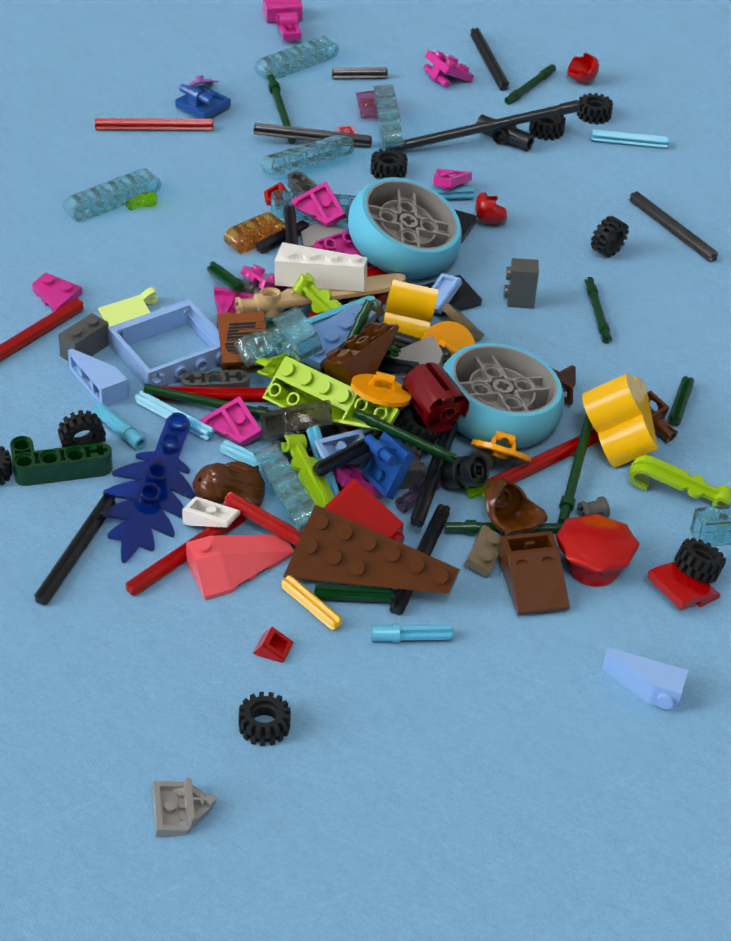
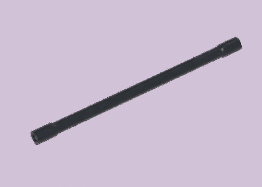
(561, 109)

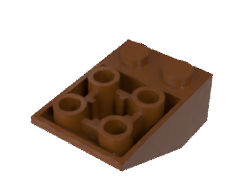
(360, 352)
(533, 572)

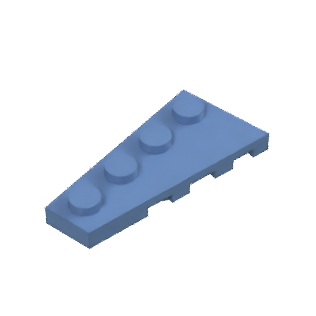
(334, 333)

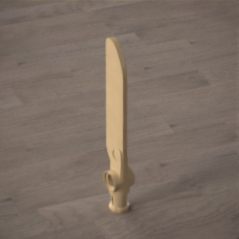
(273, 300)

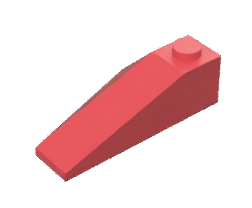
(228, 560)

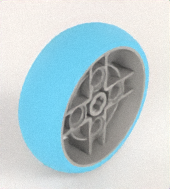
(404, 228)
(503, 390)

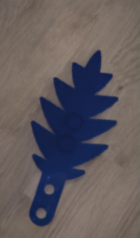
(150, 491)

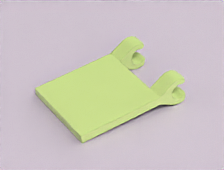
(128, 308)

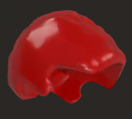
(583, 68)
(488, 211)

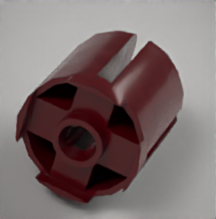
(435, 396)

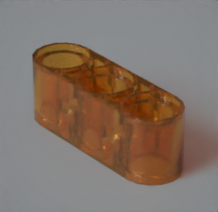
(246, 234)

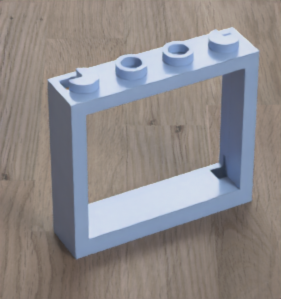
(158, 323)

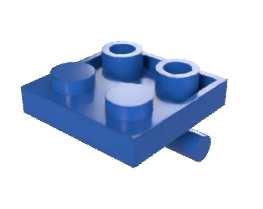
(201, 101)
(387, 463)

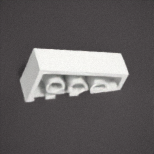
(329, 268)

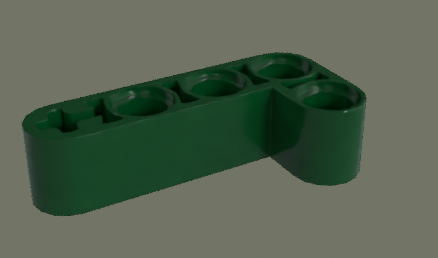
(58, 464)

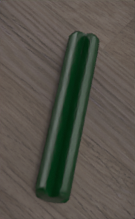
(225, 277)
(681, 401)
(354, 593)

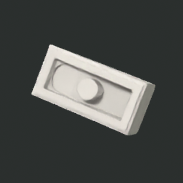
(208, 513)

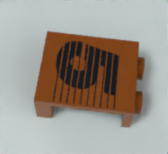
(231, 328)

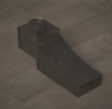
(295, 419)

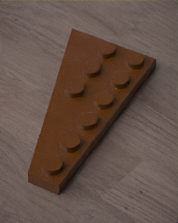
(353, 554)

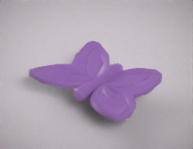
(200, 79)

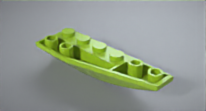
(301, 384)

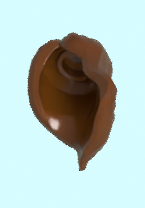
(219, 479)
(511, 511)

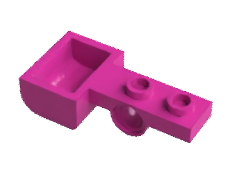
(286, 15)

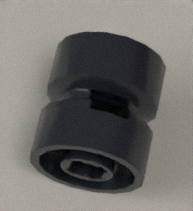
(465, 472)

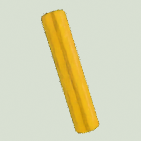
(311, 602)

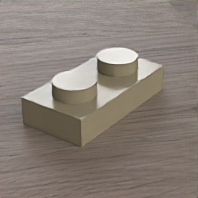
(456, 316)
(484, 551)

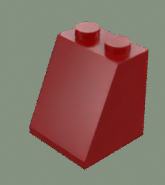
(365, 509)

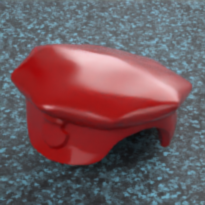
(596, 548)

